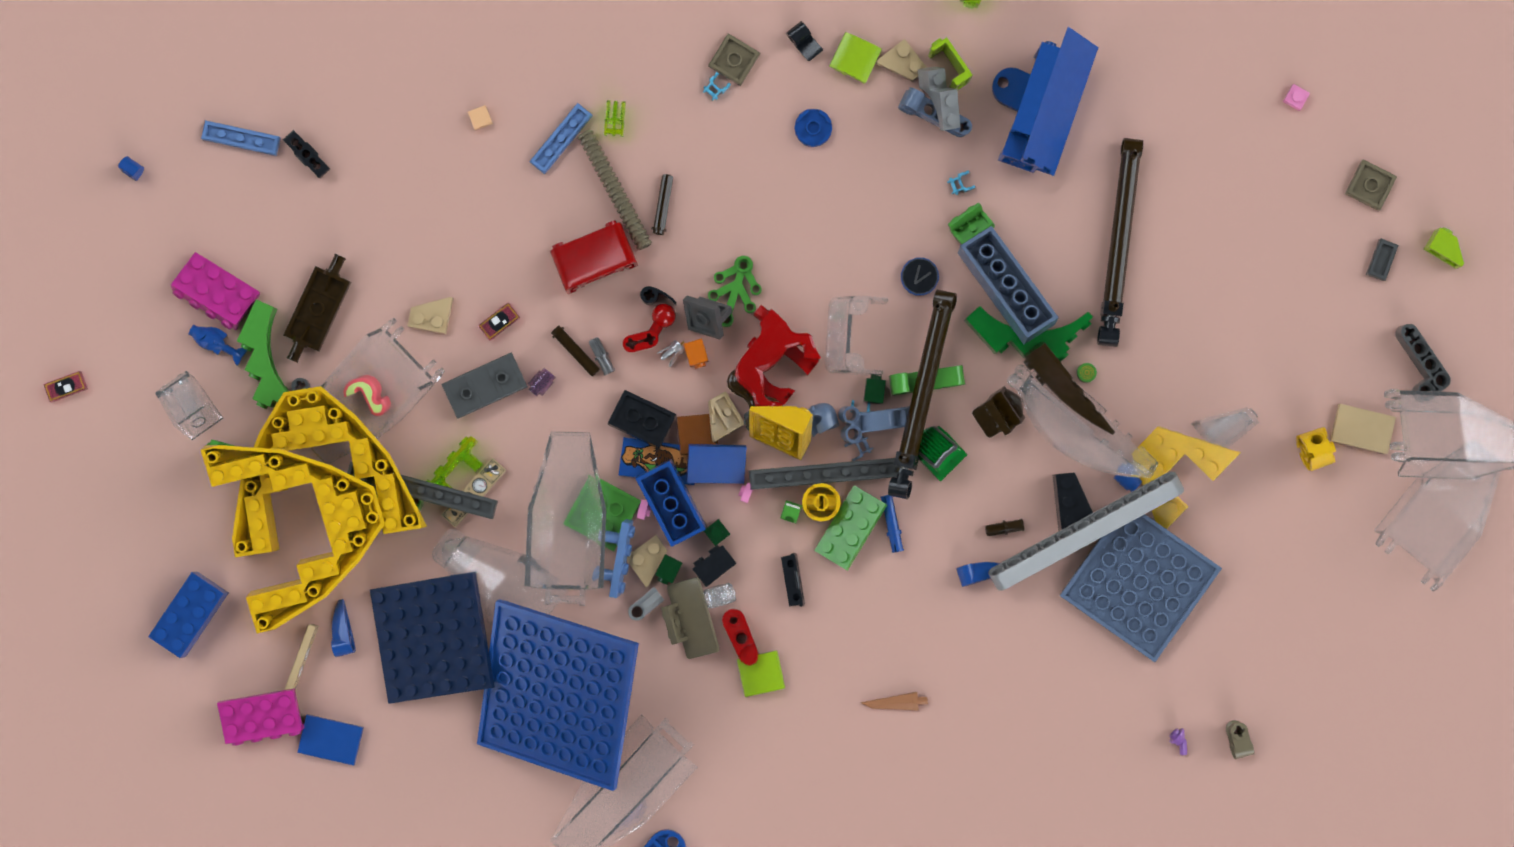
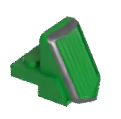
(939, 452)

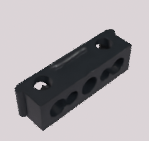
(290, 138)
(793, 580)

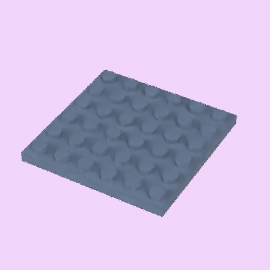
(1141, 584)

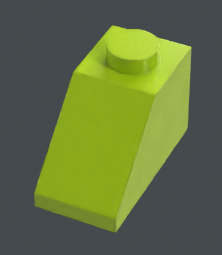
(1445, 247)

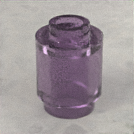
(541, 382)

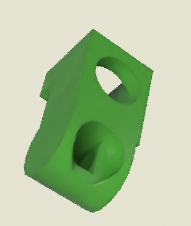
(791, 512)

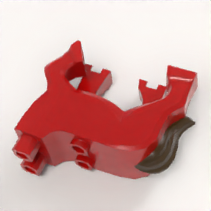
(764, 353)

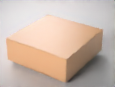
(480, 117)

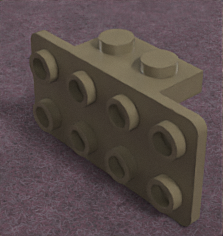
(690, 619)

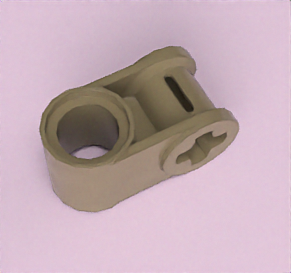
(1239, 743)

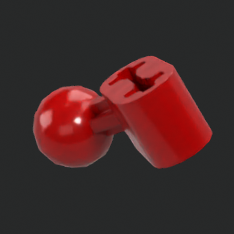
(663, 317)

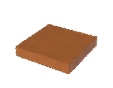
(694, 430)

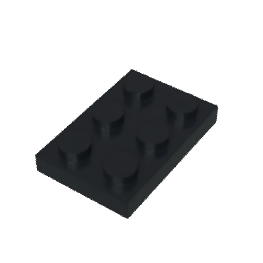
(642, 419)

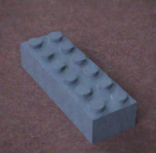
(1007, 285)

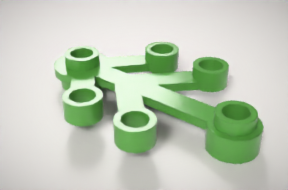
(736, 287)

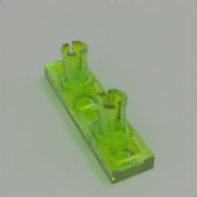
(462, 455)

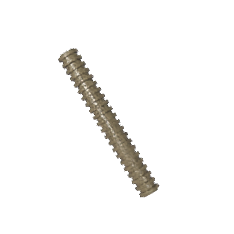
(614, 189)

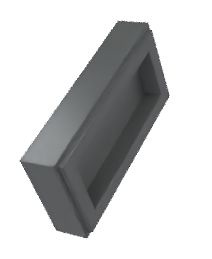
(1382, 259)

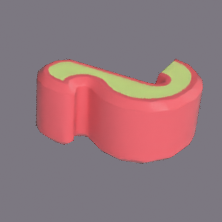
(371, 391)

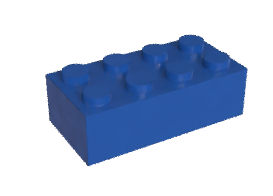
(671, 502)
(188, 614)

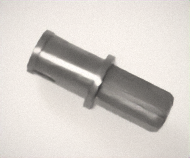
(601, 356)

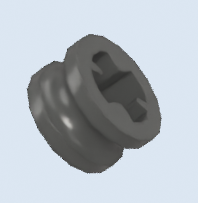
(295, 383)

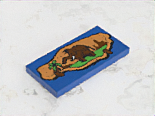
(640, 457)

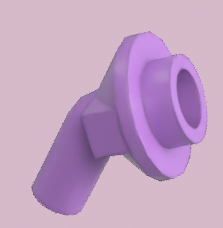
(1178, 738)

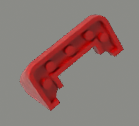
(593, 256)

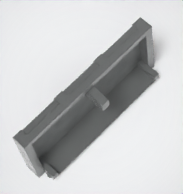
(484, 385)

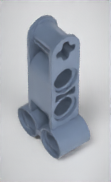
(914, 103)
(871, 421)

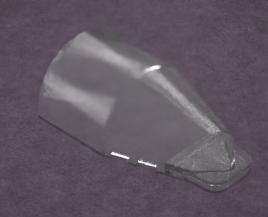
(497, 569)

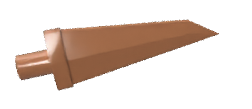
(901, 702)

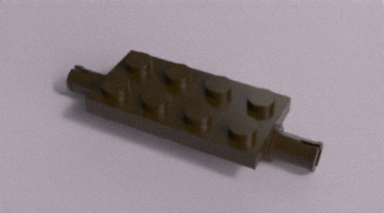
(317, 308)

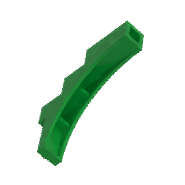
(997, 334)

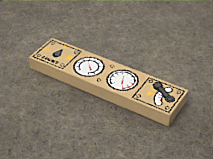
(479, 486)
(302, 656)

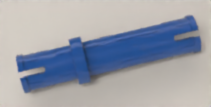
(892, 524)

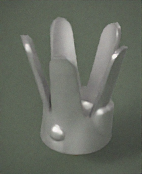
(676, 348)

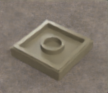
(734, 59)
(1370, 185)

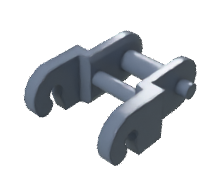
(868, 449)

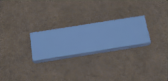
(240, 138)
(561, 138)

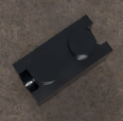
(714, 565)

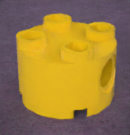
(1315, 449)
(821, 502)

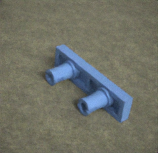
(624, 549)

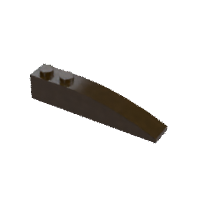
(1060, 382)

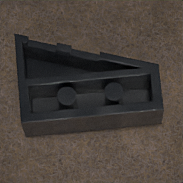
(1069, 500)

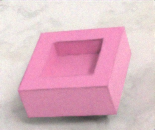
(1296, 97)
(745, 493)
(644, 510)

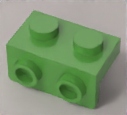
(970, 223)

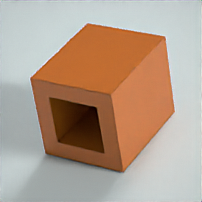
(696, 353)

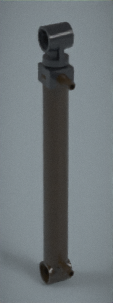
(1120, 240)
(907, 457)

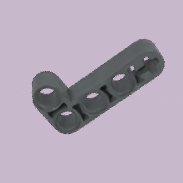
(1419, 359)

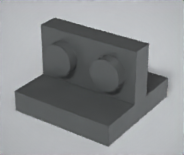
(706, 316)

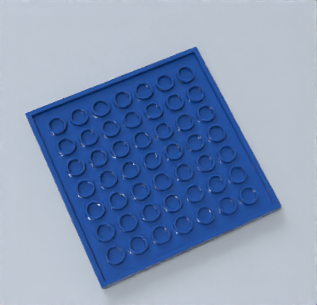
(557, 694)

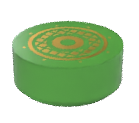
(1086, 372)

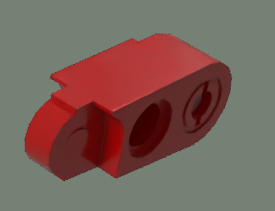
(747, 651)

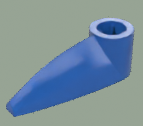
(974, 573)
(342, 634)

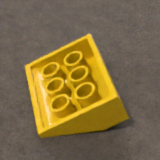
(782, 428)

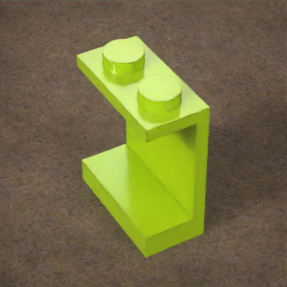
(955, 59)

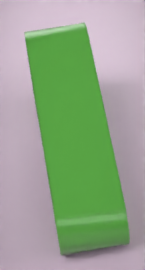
(946, 377)

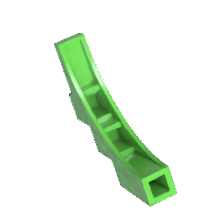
(257, 336)

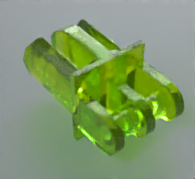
(614, 120)

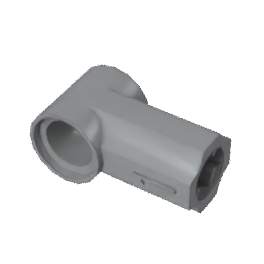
(647, 603)

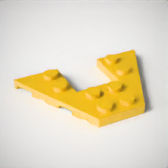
(1167, 449)

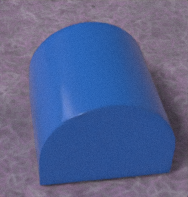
(131, 168)

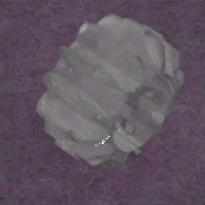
(719, 595)

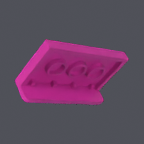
(214, 291)
(260, 717)

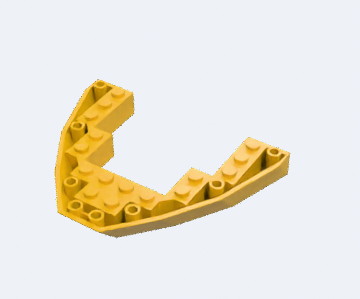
(310, 420)
(347, 509)

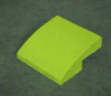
(855, 57)
(763, 676)

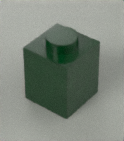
(874, 389)
(717, 532)
(668, 569)

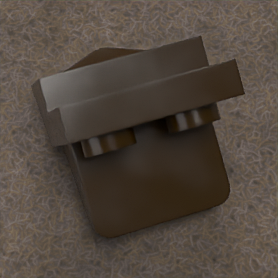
(1000, 413)

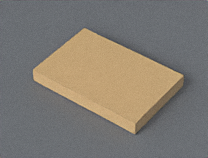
(1363, 429)

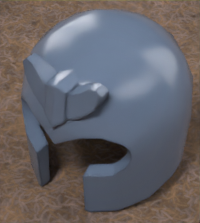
(823, 418)

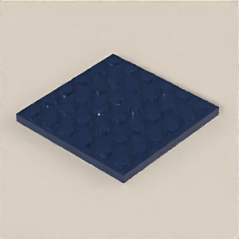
(432, 638)

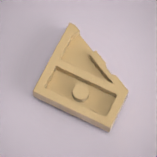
(902, 61)
(431, 316)
(723, 416)
(647, 559)

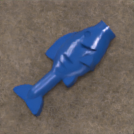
(213, 340)

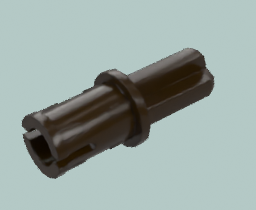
(1004, 527)

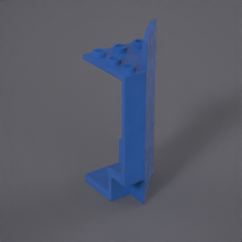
(1049, 104)

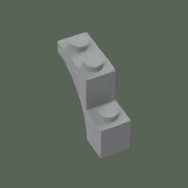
(945, 99)

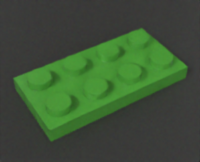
(850, 527)

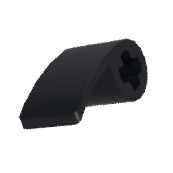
(803, 41)
(655, 292)

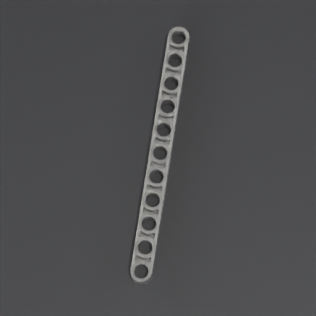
(1086, 531)

